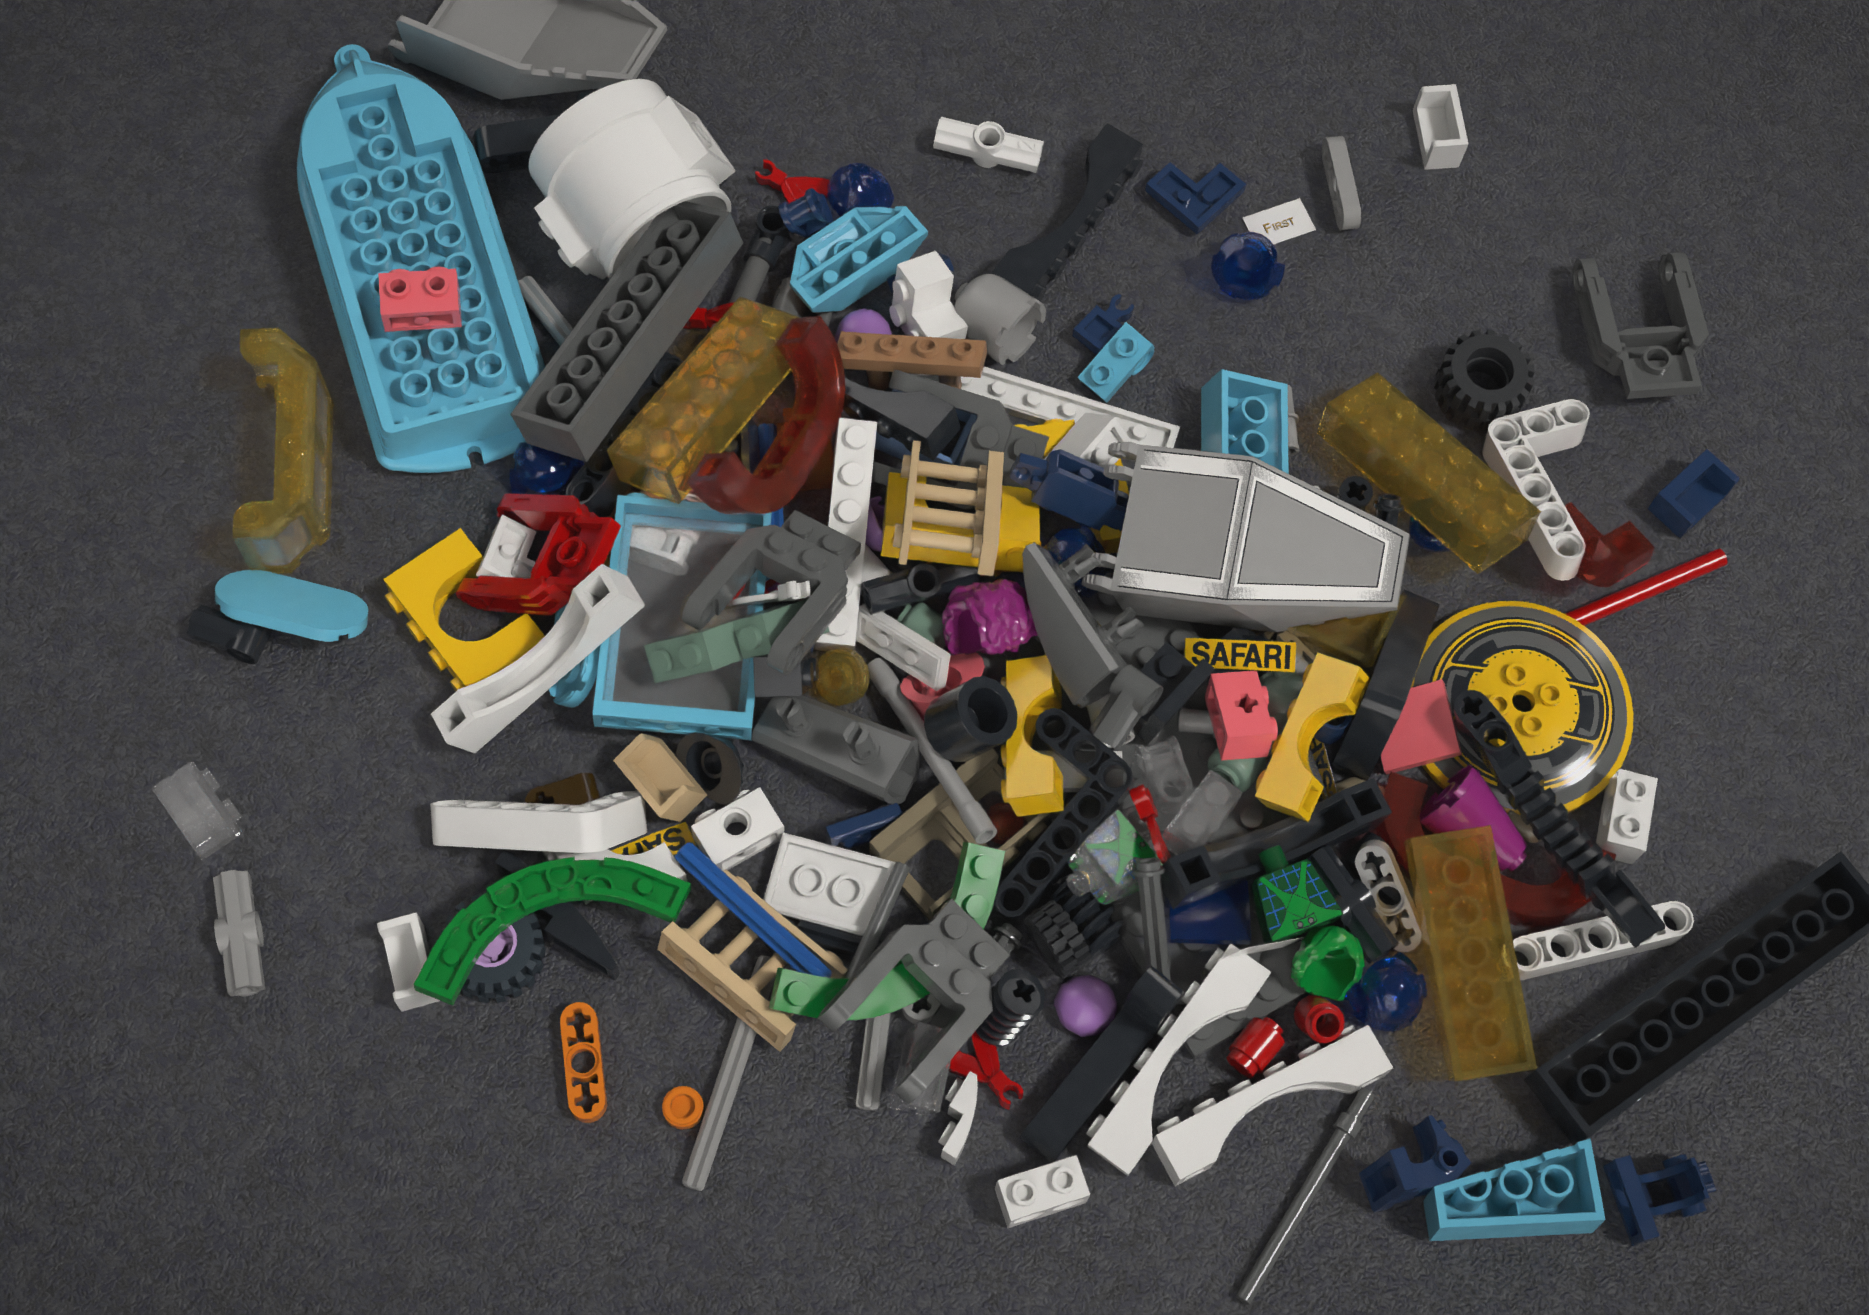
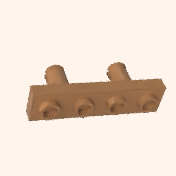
(911, 354)

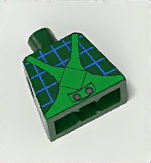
(1290, 898)

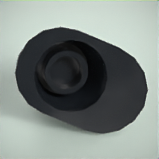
(713, 764)

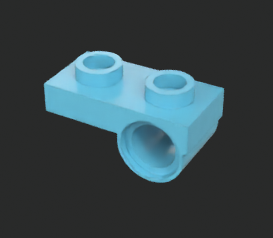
(1118, 360)

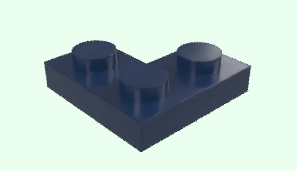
(1191, 202)

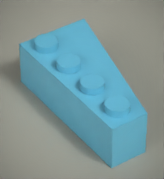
(1521, 1199)

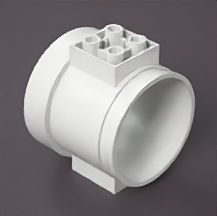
(618, 166)

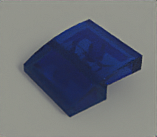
(1213, 919)

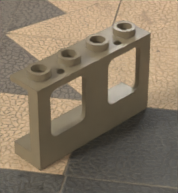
(938, 819)

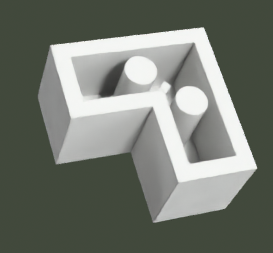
(923, 299)

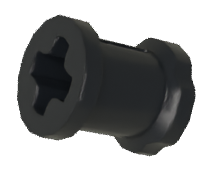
(1352, 490)

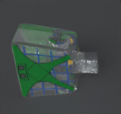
(1107, 860)

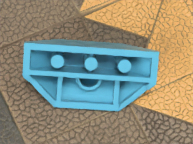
(854, 256)

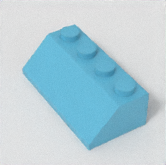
(1245, 417)

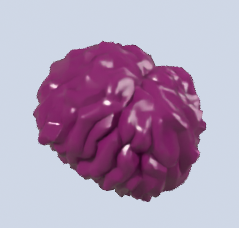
(987, 618)

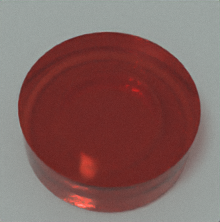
(1005, 822)

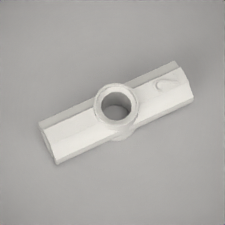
(969, 141)

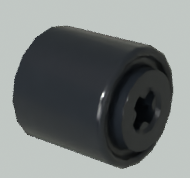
(970, 719)

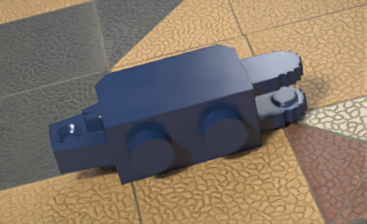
(1072, 488)

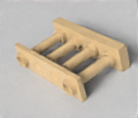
(986, 502)
(717, 978)

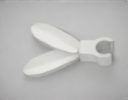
(786, 592)

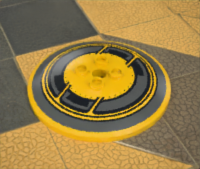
(1574, 684)

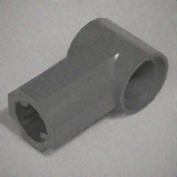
(1131, 698)

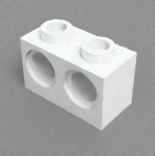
(1042, 1191)

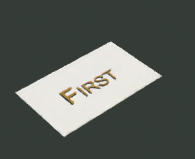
(1281, 221)

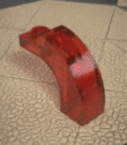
(1612, 555)

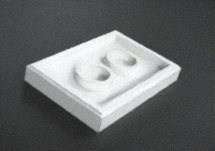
(826, 884)

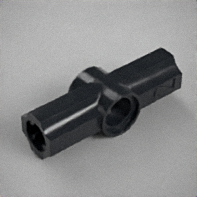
(898, 588)
(1356, 904)

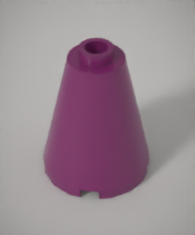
(1471, 804)

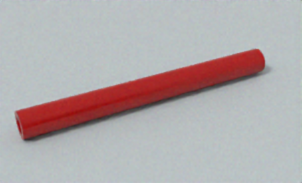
(1649, 587)

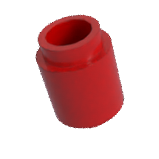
(1319, 1019)
(1255, 1046)

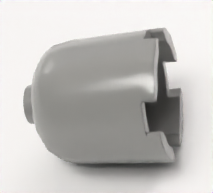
(999, 315)

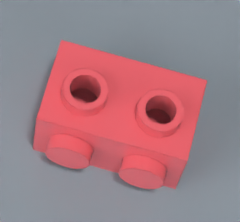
(420, 299)

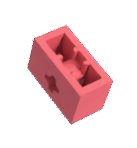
(1240, 715)

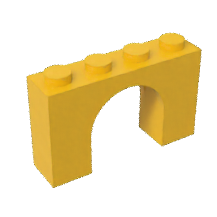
(1017, 527)
(422, 590)

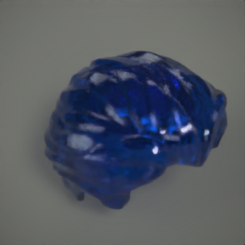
(858, 187)

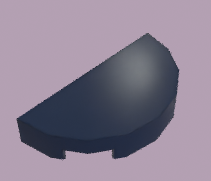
(862, 828)

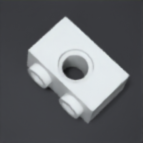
(1626, 815)
(729, 850)

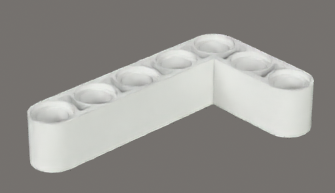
(1513, 453)
(538, 825)

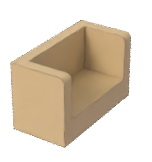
(660, 777)

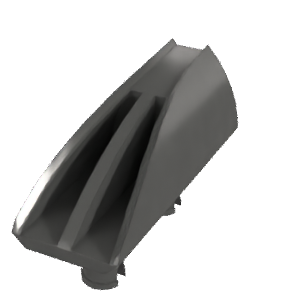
(1072, 639)
(840, 746)

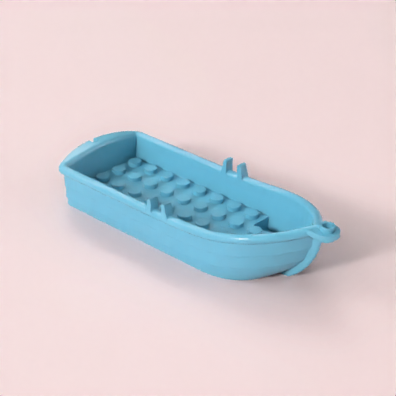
(401, 188)

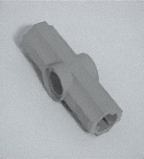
(239, 933)

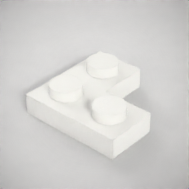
(508, 550)

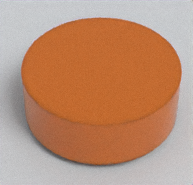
(683, 1107)

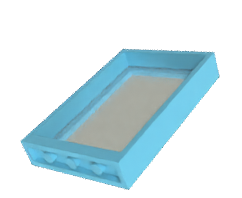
(666, 557)

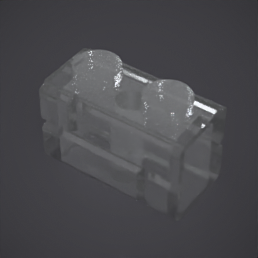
(198, 810)
(1202, 814)

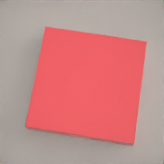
(1423, 730)

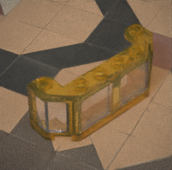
(282, 531)

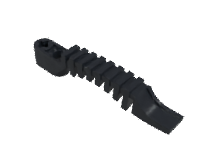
(1585, 864)

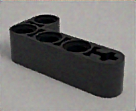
(510, 144)

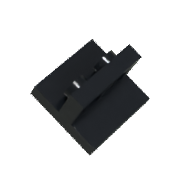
(1179, 683)

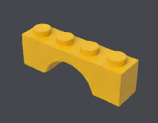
(1328, 691)
(1032, 779)

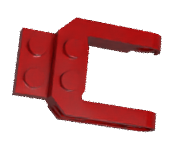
(571, 552)

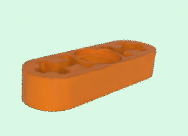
(568, 1034)

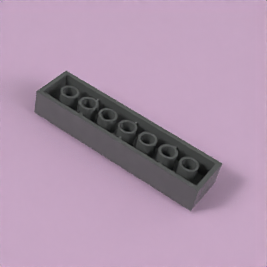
(627, 330)

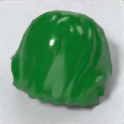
(1328, 962)

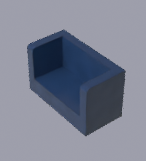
(1693, 493)

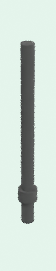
(1346, 1128)

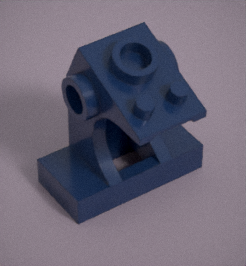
(1397, 1179)
(1688, 1184)

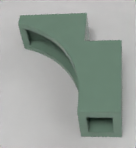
(720, 643)

